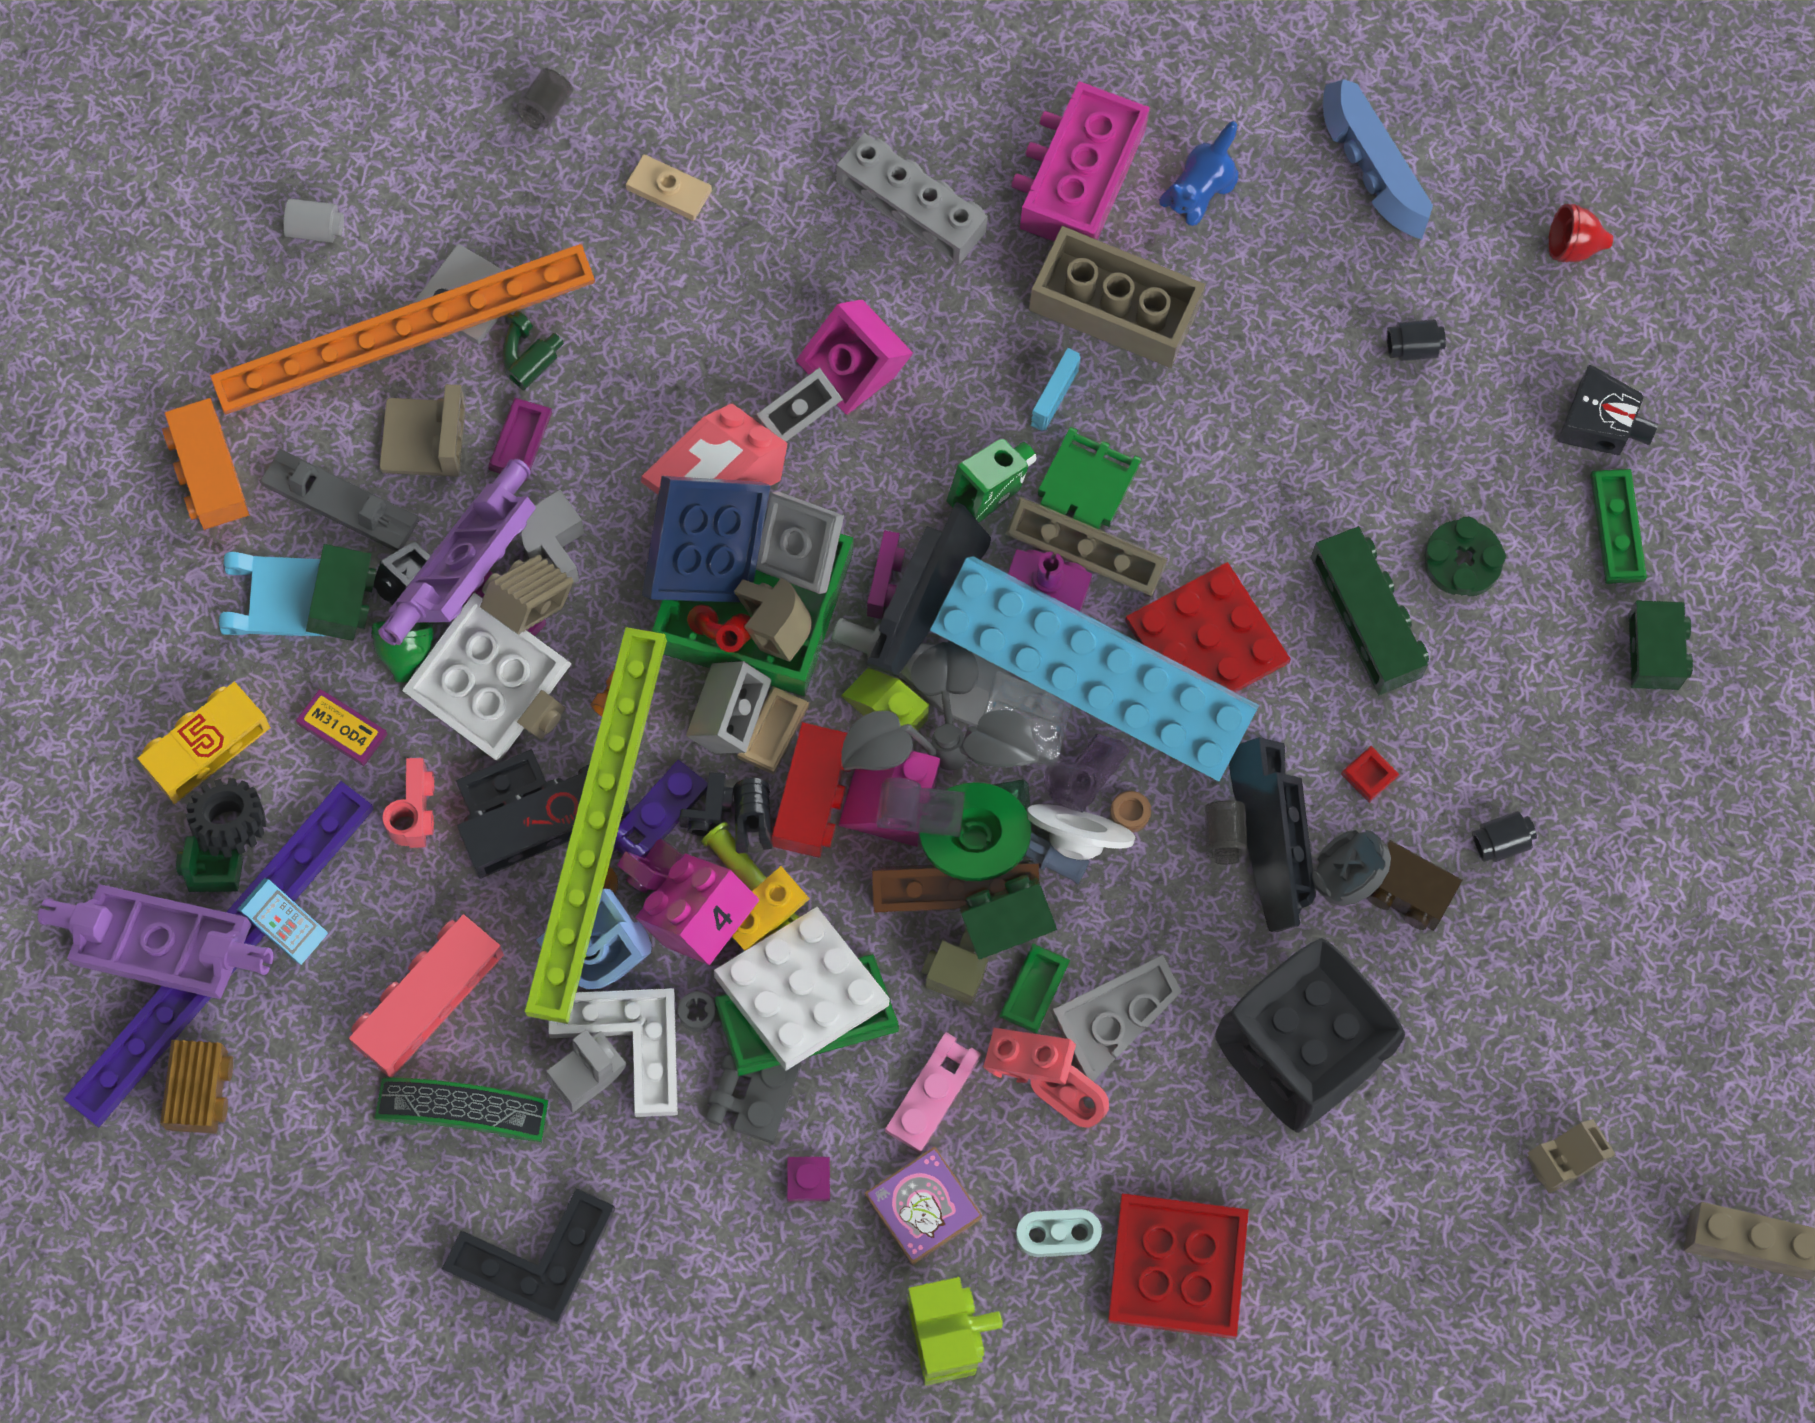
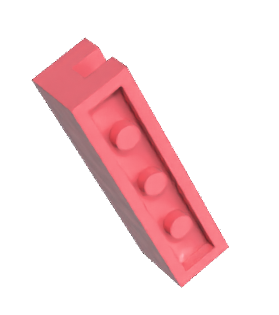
(426, 995)

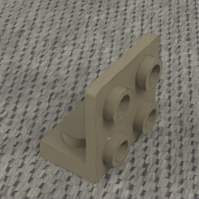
(424, 435)

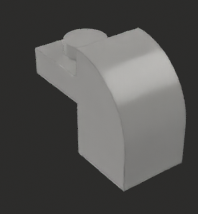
(550, 529)
(585, 1070)

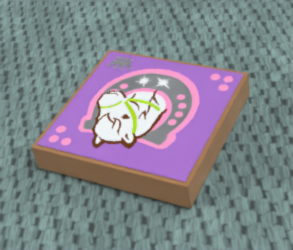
(923, 1205)

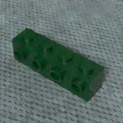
(1370, 610)

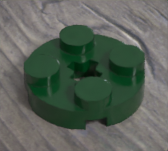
(1472, 537)

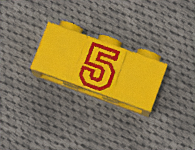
(203, 741)

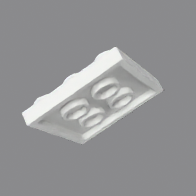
(485, 678)
(801, 988)

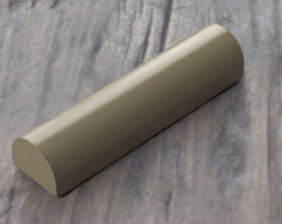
(1086, 546)

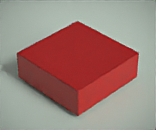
(1370, 774)

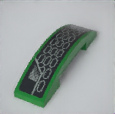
(462, 1107)

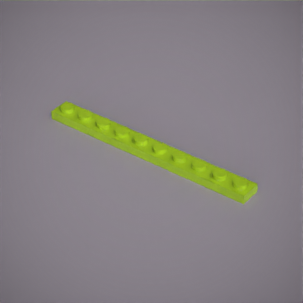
(596, 826)

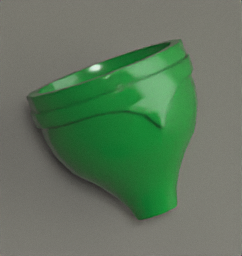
(404, 658)

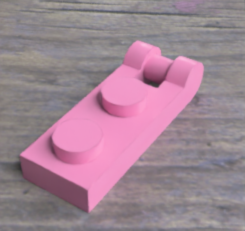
(932, 1094)

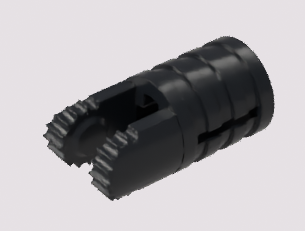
(752, 813)

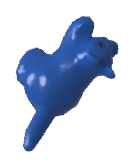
(1206, 172)

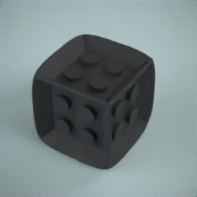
(1309, 1034)

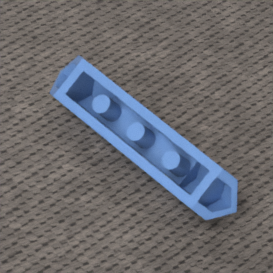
(1384, 169)

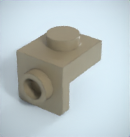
(542, 715)

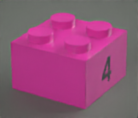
(697, 908)

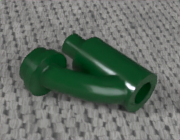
(534, 360)

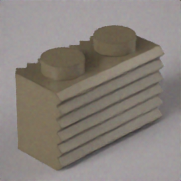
(526, 593)

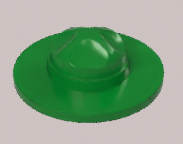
(991, 836)

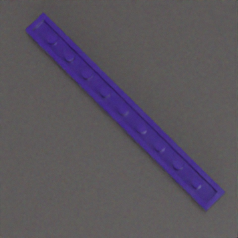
(173, 1009)

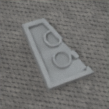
(1115, 1014)

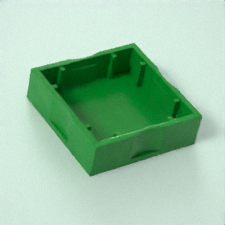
(784, 675)

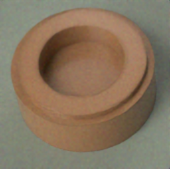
(1131, 810)

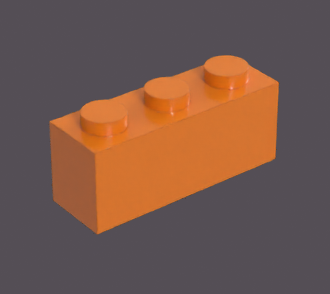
(204, 464)

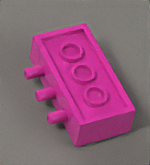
(1082, 164)

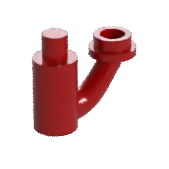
(729, 637)

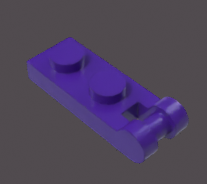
(660, 809)

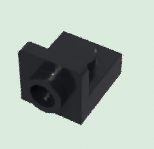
(398, 571)

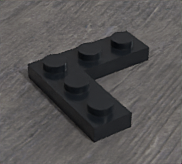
(543, 1287)

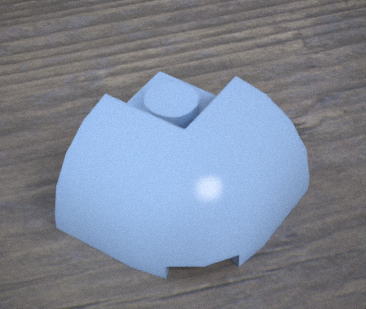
(614, 945)

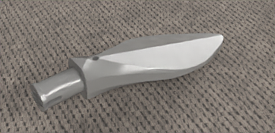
(964, 707)

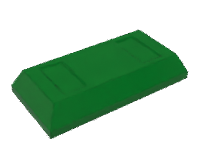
(1034, 988)

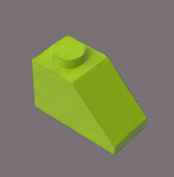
(881, 692)

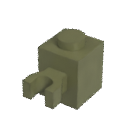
(955, 970)

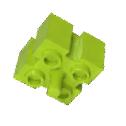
(947, 1331)

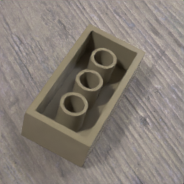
(1116, 297)

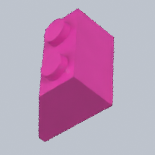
(855, 353)
(865, 789)

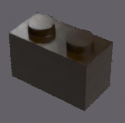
(1415, 888)

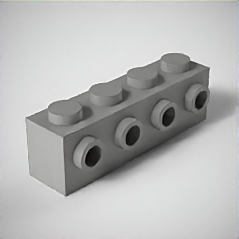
(912, 198)

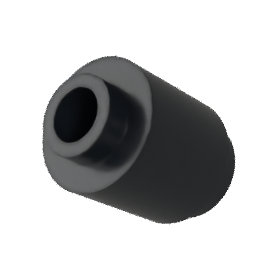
(1415, 340)
(1504, 837)

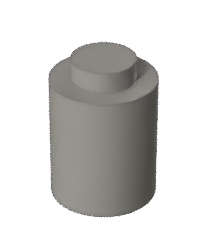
(312, 220)

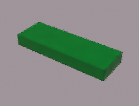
(1618, 526)

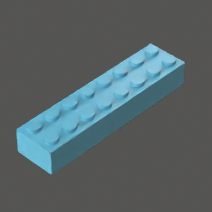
(1094, 667)

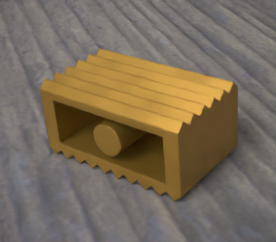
(196, 1086)

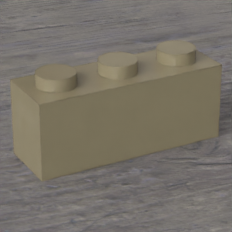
(1751, 1240)

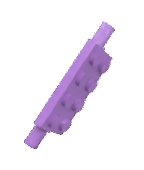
(463, 555)
(157, 940)

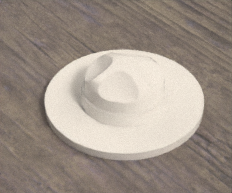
(1079, 833)

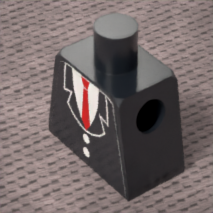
(1605, 415)

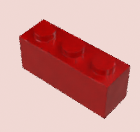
(811, 792)

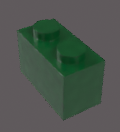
(339, 593)
(1659, 645)
(1007, 916)

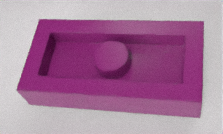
(889, 560)

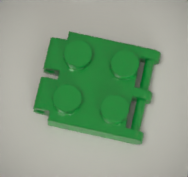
(1087, 480)

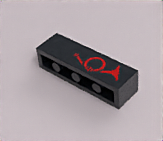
(524, 825)

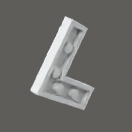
(651, 1021)

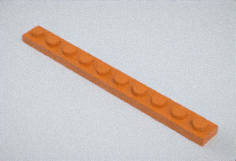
(402, 329)

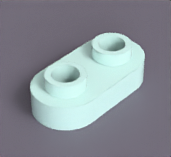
(1057, 1230)

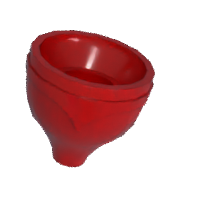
(1576, 234)

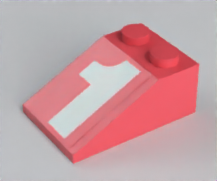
(724, 447)

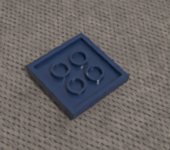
(704, 538)

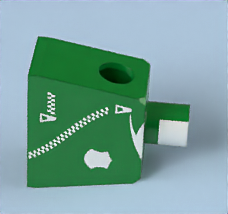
(990, 477)

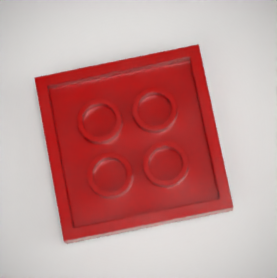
(1212, 630)
(1178, 1266)

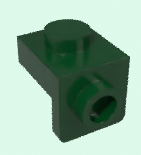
(207, 872)

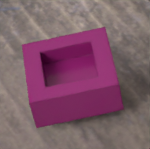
(808, 1178)

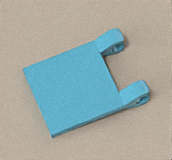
(278, 597)

